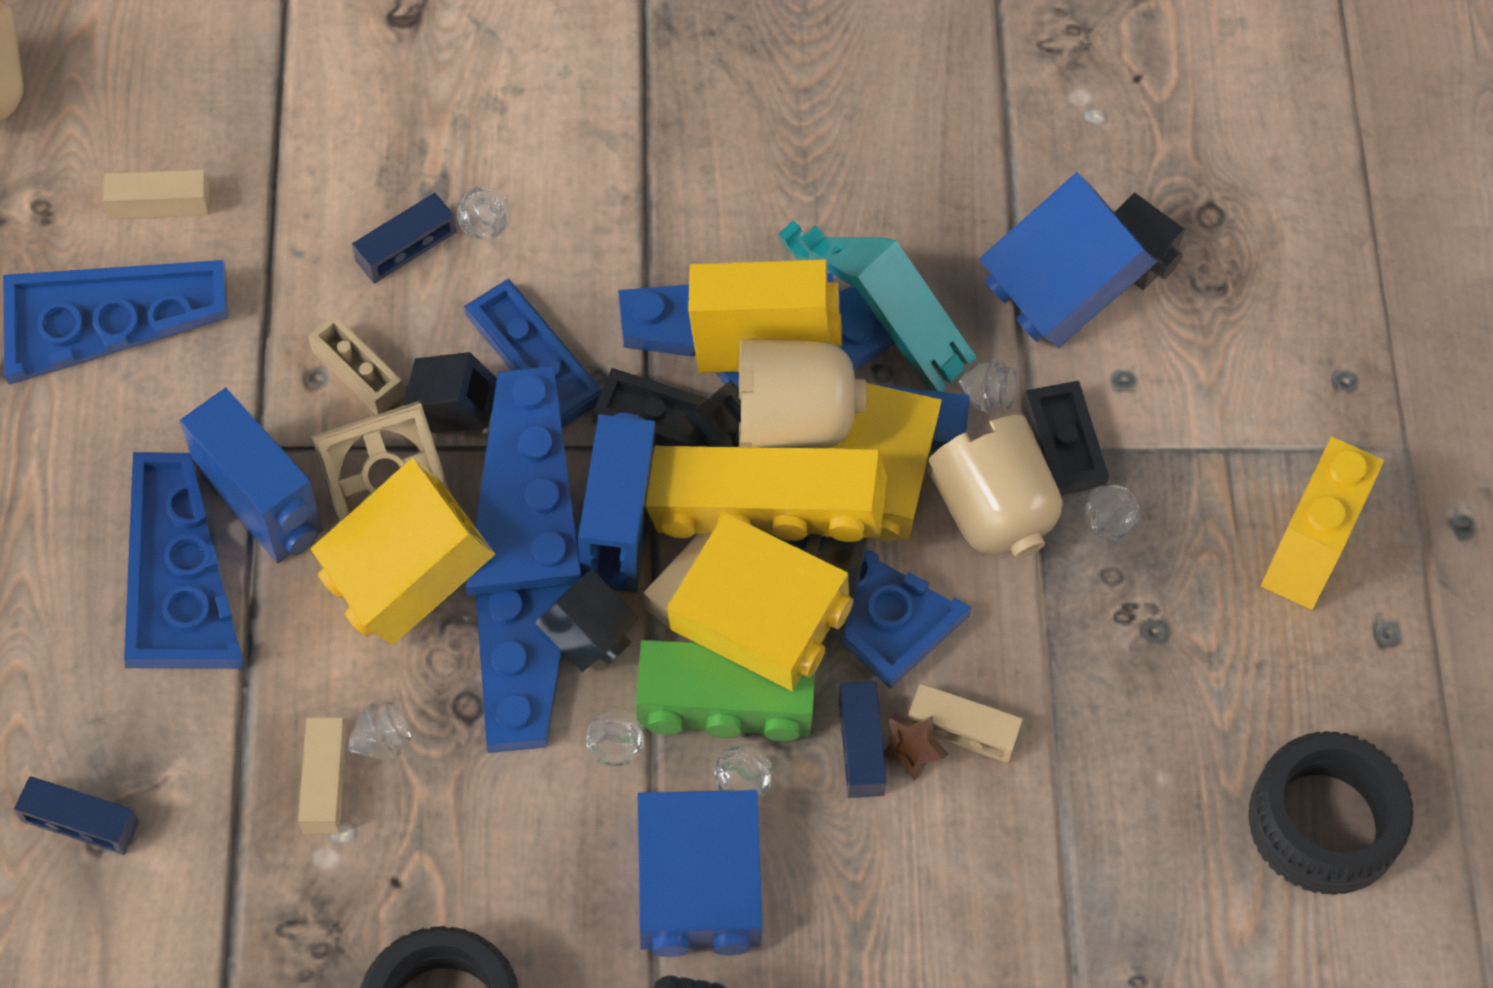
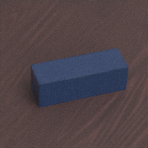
(404, 237)
(862, 739)
(76, 815)

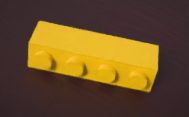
(769, 488)

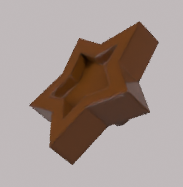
(913, 744)

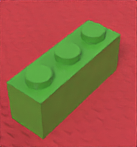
(701, 690)

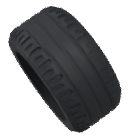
(1358, 766)
(439, 949)

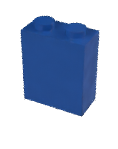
(1065, 262)
(252, 475)
(615, 500)
(699, 872)

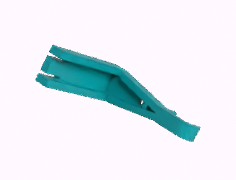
(895, 296)

